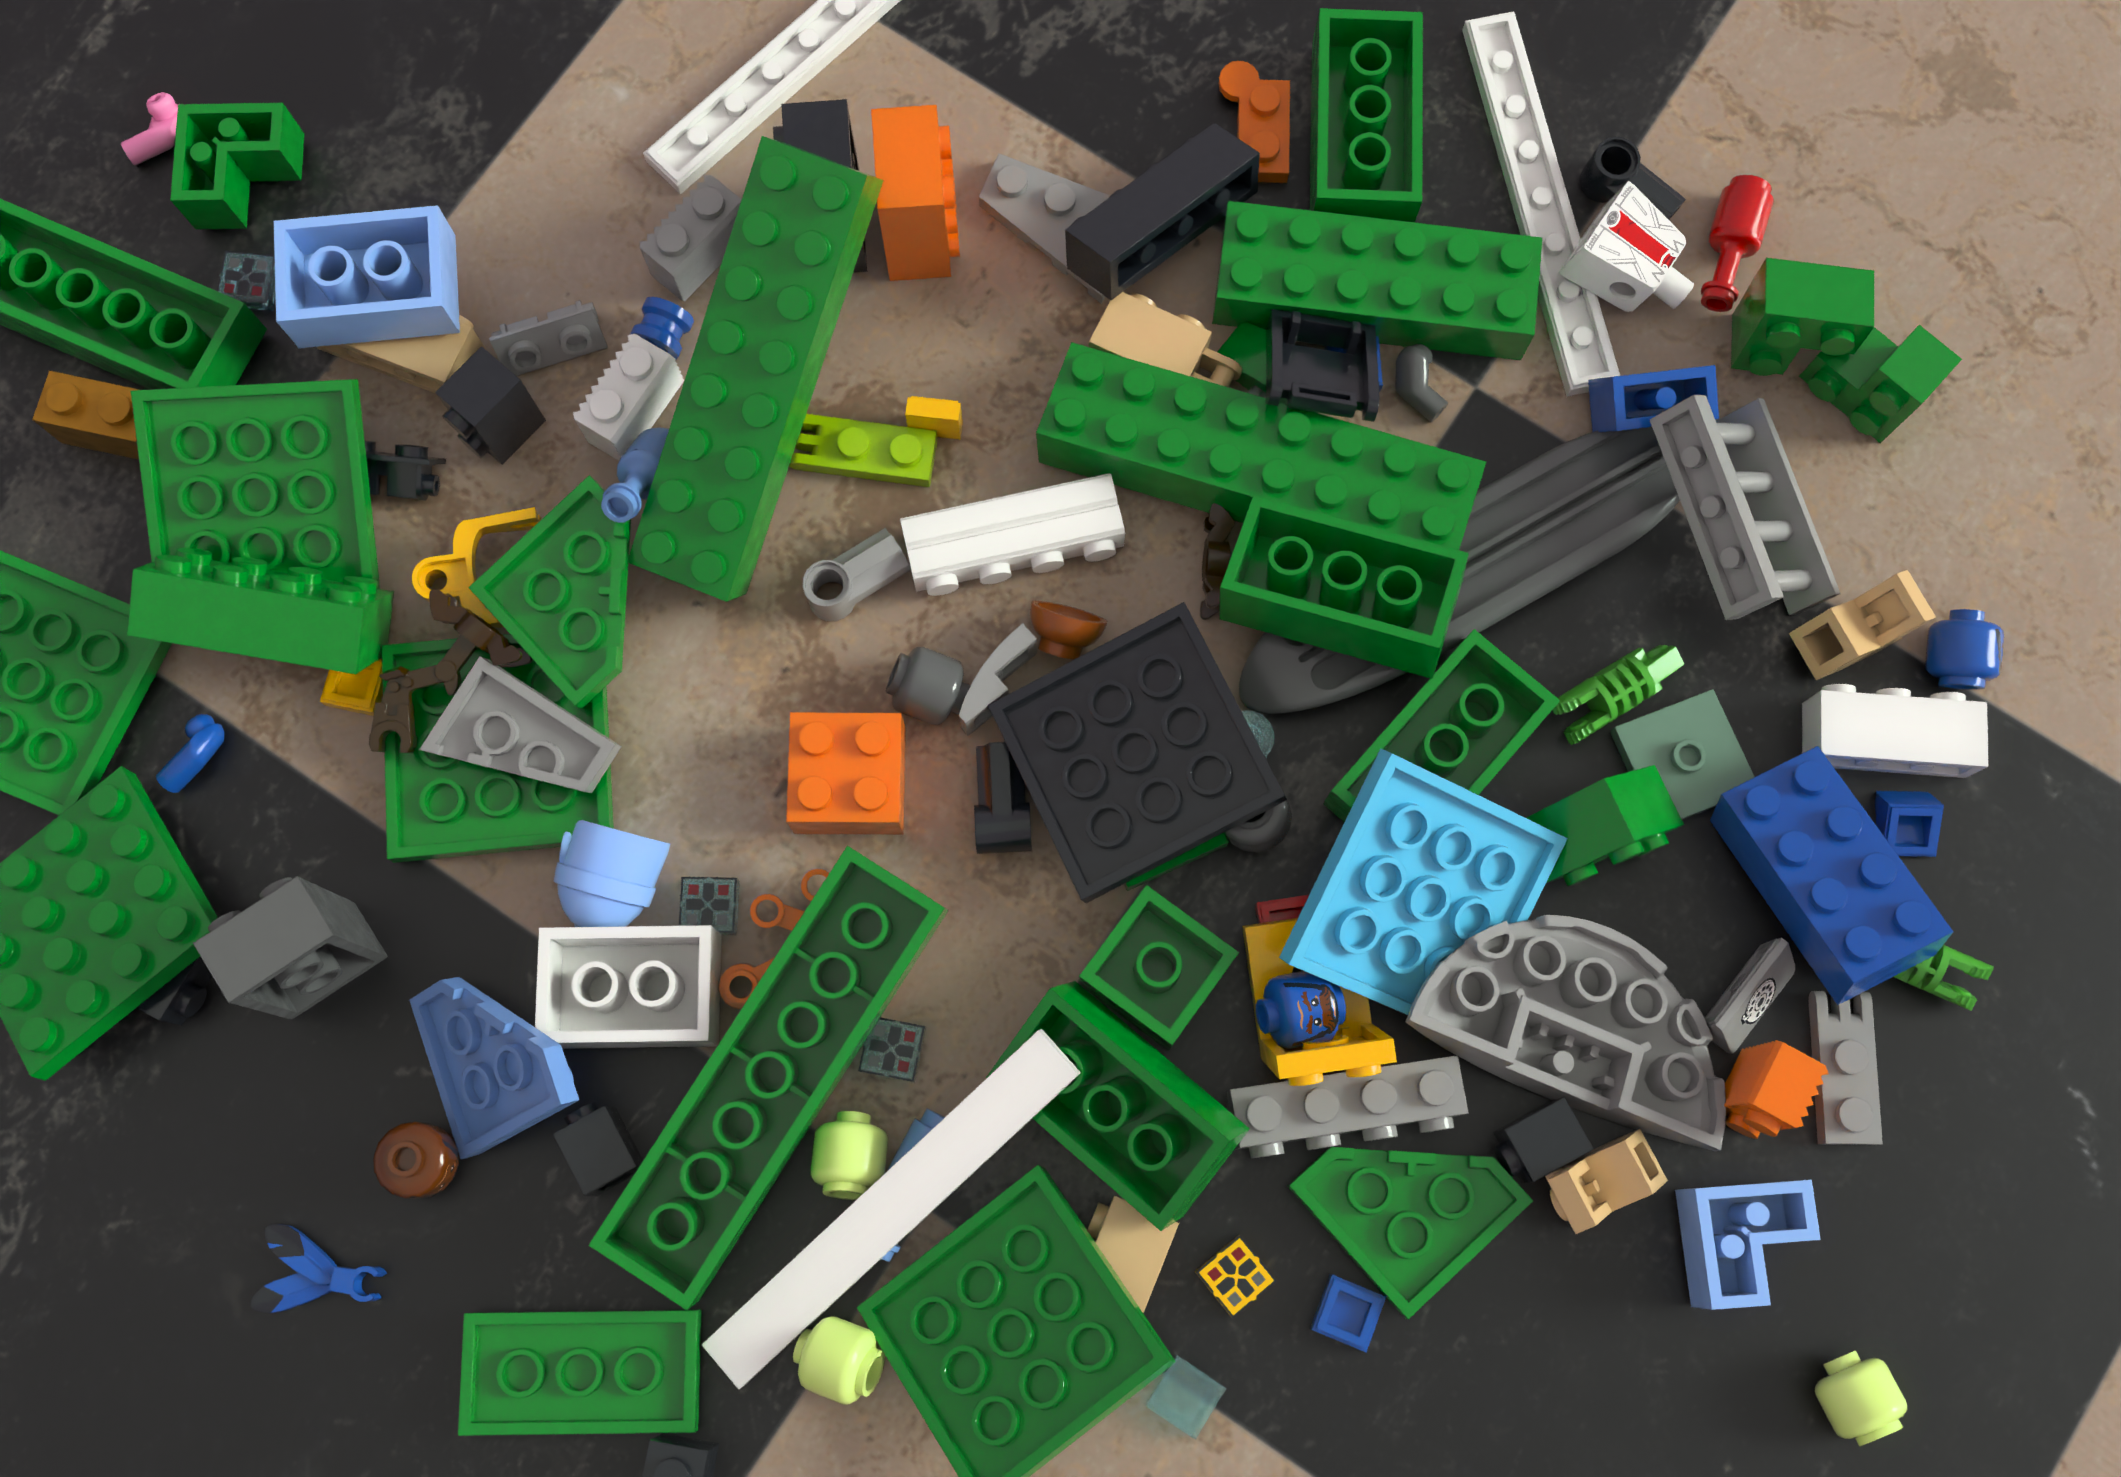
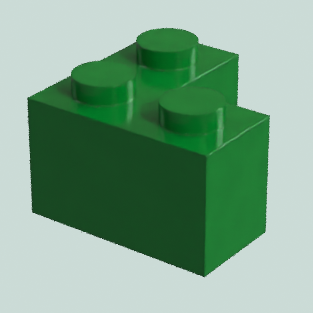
(225, 149)
(1797, 308)
(1881, 380)
(1610, 819)

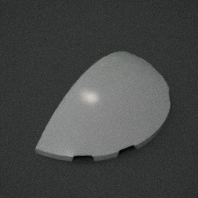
(1578, 1019)

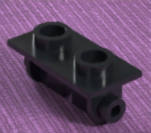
(406, 471)

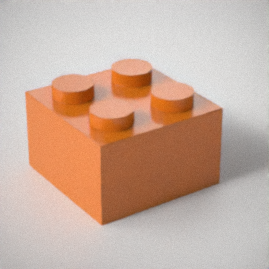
(846, 773)

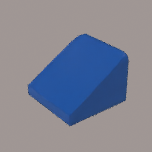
(1909, 821)

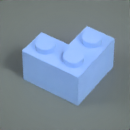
(1726, 1233)

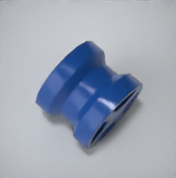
(663, 324)

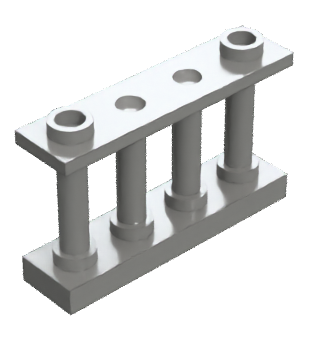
(1744, 507)

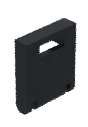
(1318, 377)

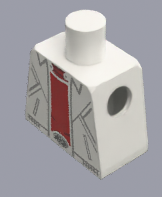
(1629, 254)

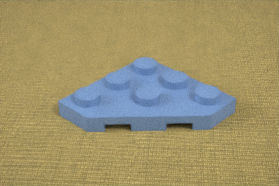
(489, 1065)

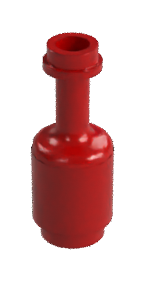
(1736, 234)

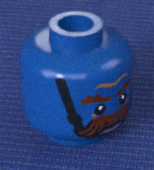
(1964, 650)
(1300, 1009)

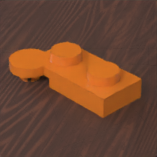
(1261, 117)

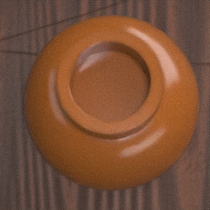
(1065, 628)

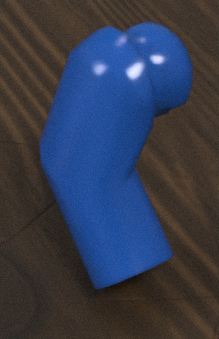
(204, 741)

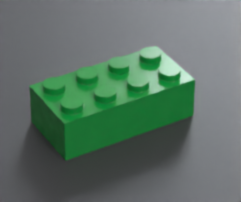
(1367, 113)
(1342, 586)
(260, 610)
(1458, 722)
(1130, 1108)

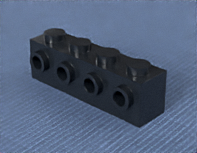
(1161, 211)

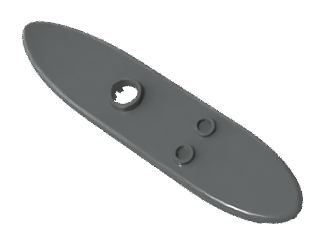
(1522, 543)

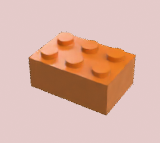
(917, 192)

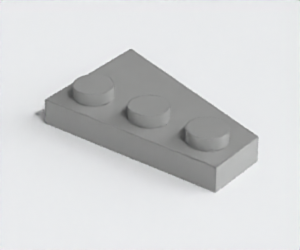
(1038, 207)
(519, 731)

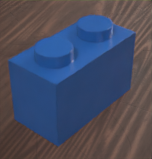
(1634, 399)

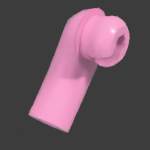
(159, 135)

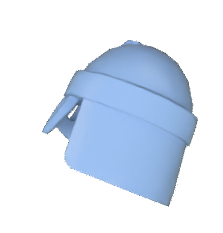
(607, 874)

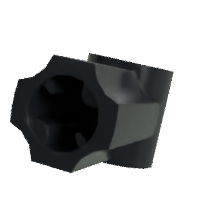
(1625, 161)
(1001, 811)

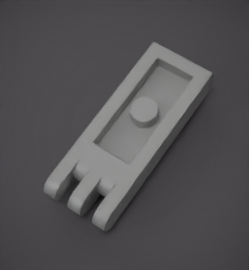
(1850, 1093)

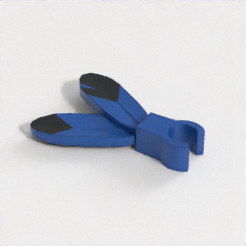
(315, 1273)

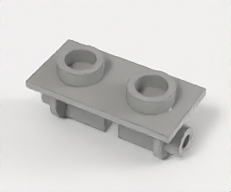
(537, 344)

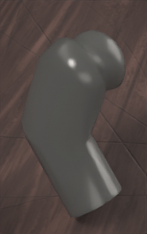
(1412, 381)

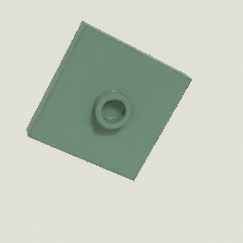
(1690, 749)

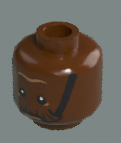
(415, 1160)

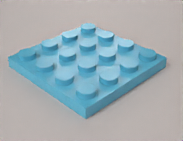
(1415, 880)

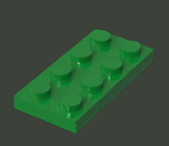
(580, 1372)

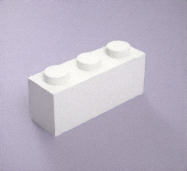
(1897, 731)

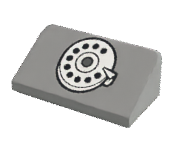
(1750, 994)

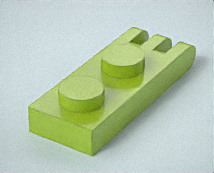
(866, 450)

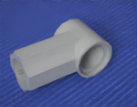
(859, 571)

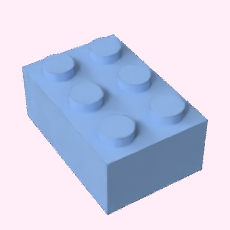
(366, 277)

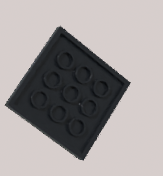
(1136, 753)

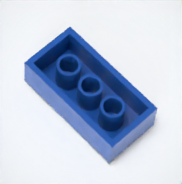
(1829, 875)

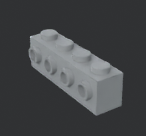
(1401, 1094)

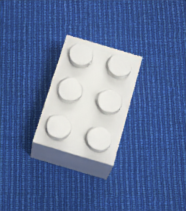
(629, 986)

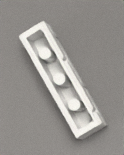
(1013, 534)

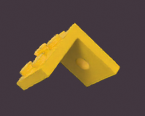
(1358, 1043)

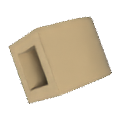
(1862, 625)
(1605, 1181)

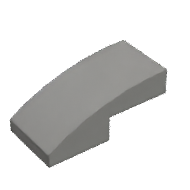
(988, 684)

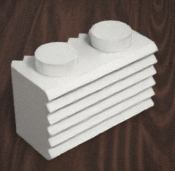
(628, 396)

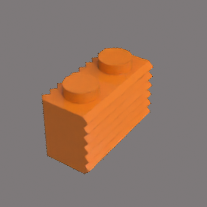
(1771, 1089)

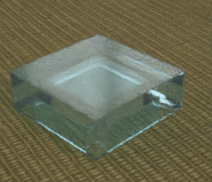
(1185, 1397)

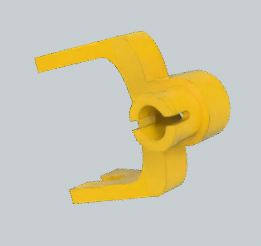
(460, 566)

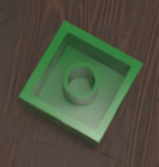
(1157, 967)

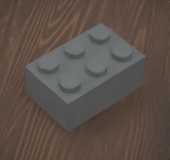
(289, 948)

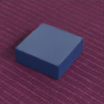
(1348, 1313)

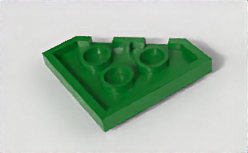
(566, 593)
(1409, 1214)

